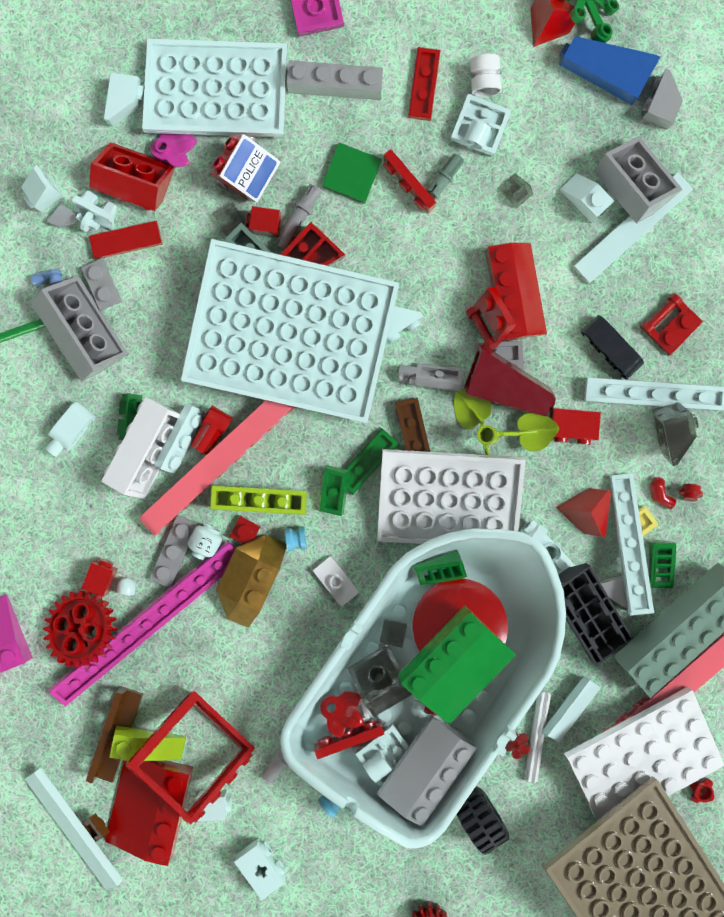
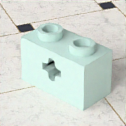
(261, 880)

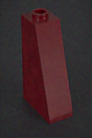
(505, 383)

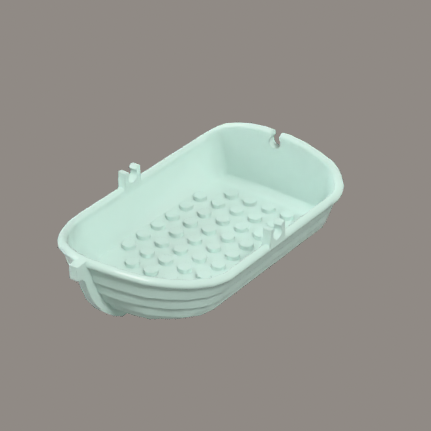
(530, 590)

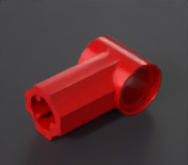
(212, 426)

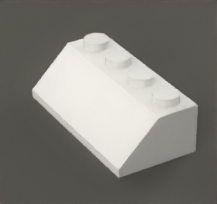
(133, 466)

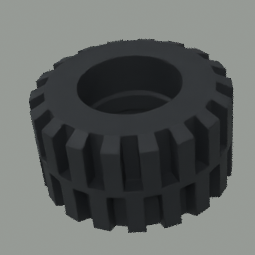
(482, 822)

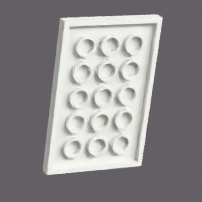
(447, 493)
(660, 742)

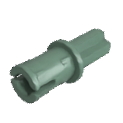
(445, 175)

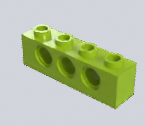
(259, 499)

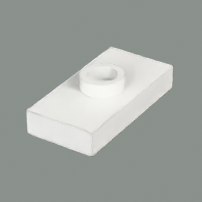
(336, 581)

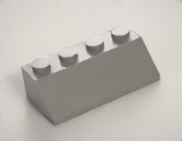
(78, 327)
(426, 770)

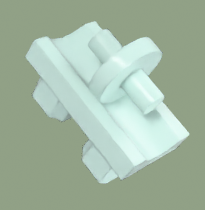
(92, 215)

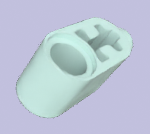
(69, 428)

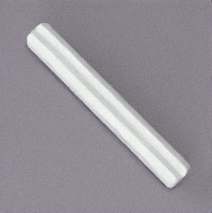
(537, 737)

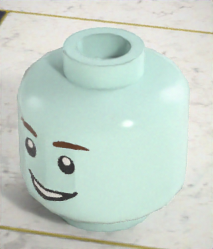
(204, 541)

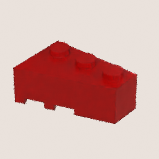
(314, 247)

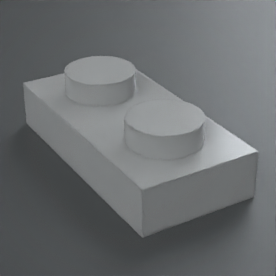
(101, 284)

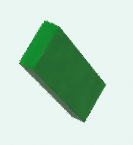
(369, 460)

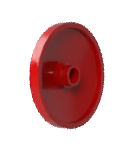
(445, 601)

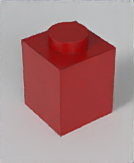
(264, 221)
(100, 577)

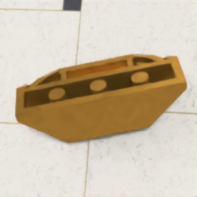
(250, 578)

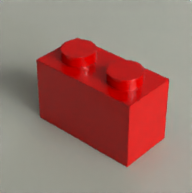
(576, 425)

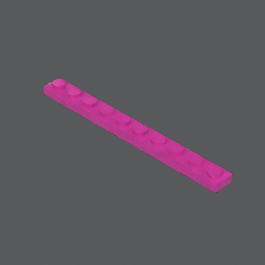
(145, 624)

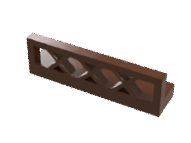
(121, 713)

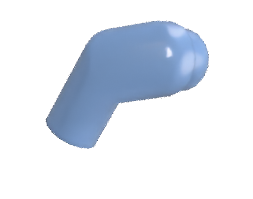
(53, 276)

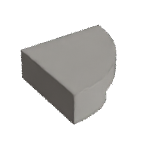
(63, 217)

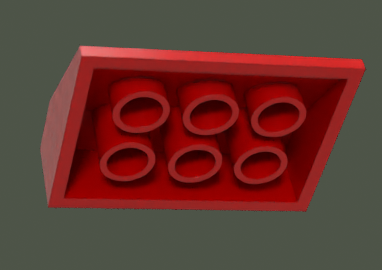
(140, 819)

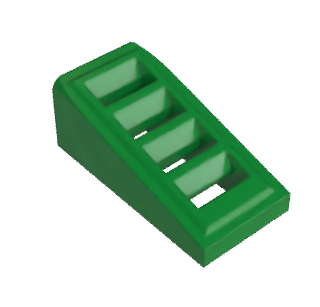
(653, 565)
(453, 569)

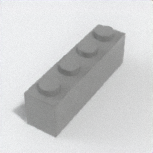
(334, 80)

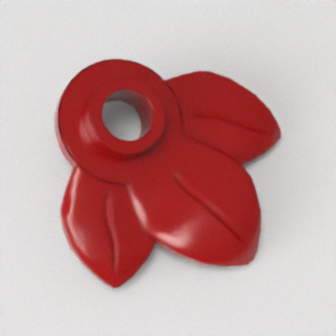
(345, 713)

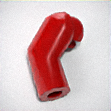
(659, 495)

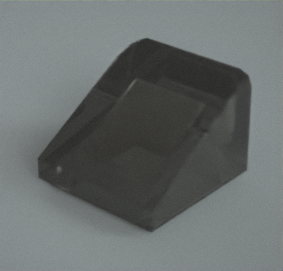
(516, 190)

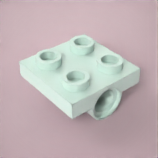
(480, 125)
(382, 754)

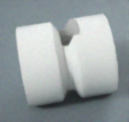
(485, 70)

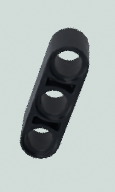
(613, 346)

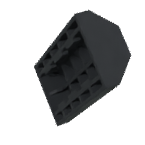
(592, 614)

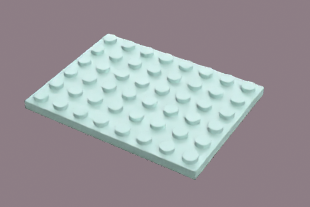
(289, 331)

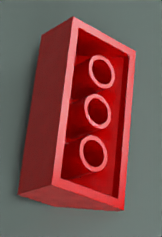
(515, 279)

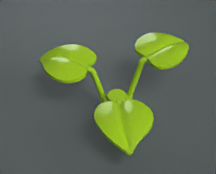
(534, 429)

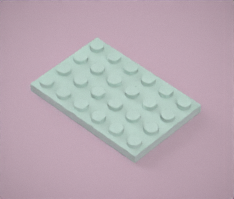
(215, 88)

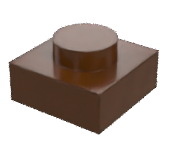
(95, 827)

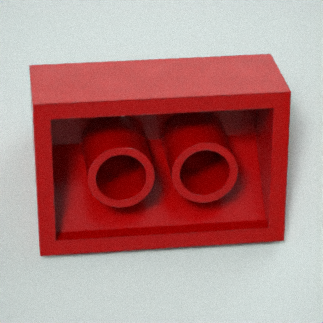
(130, 176)

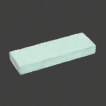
(571, 709)

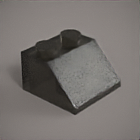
(674, 431)
(378, 680)

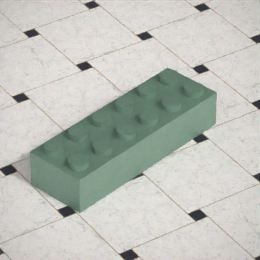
(676, 634)

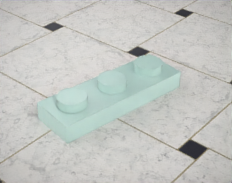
(180, 438)

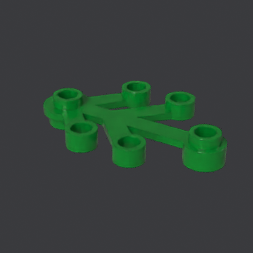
(602, 31)

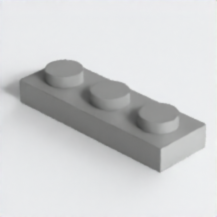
(173, 552)

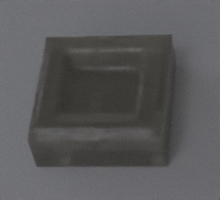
(228, 218)
(393, 633)

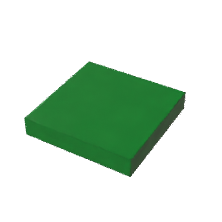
(352, 173)

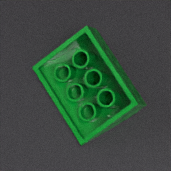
(455, 665)

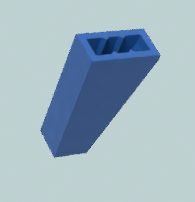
(609, 66)

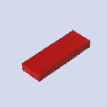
(424, 83)
(125, 240)

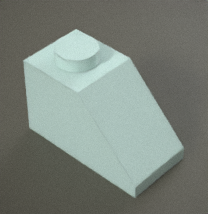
(123, 97)
(40, 189)
(587, 196)

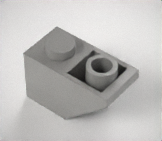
(665, 101)

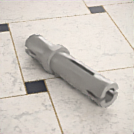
(294, 223)

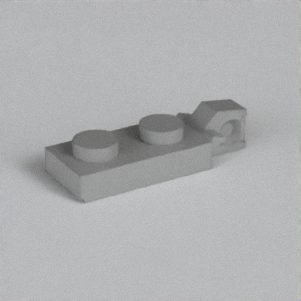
(431, 376)

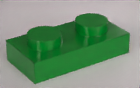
(334, 490)

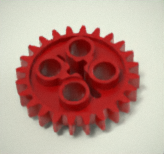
(79, 629)

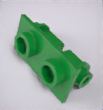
(127, 406)

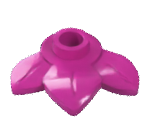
(176, 148)

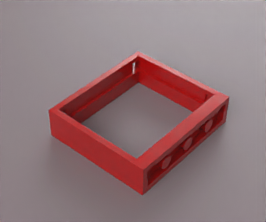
(227, 775)

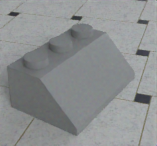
(637, 179)

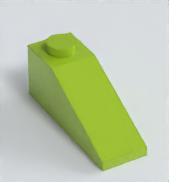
(129, 740)

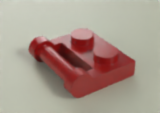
(495, 314)
(677, 329)

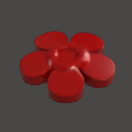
(518, 746)

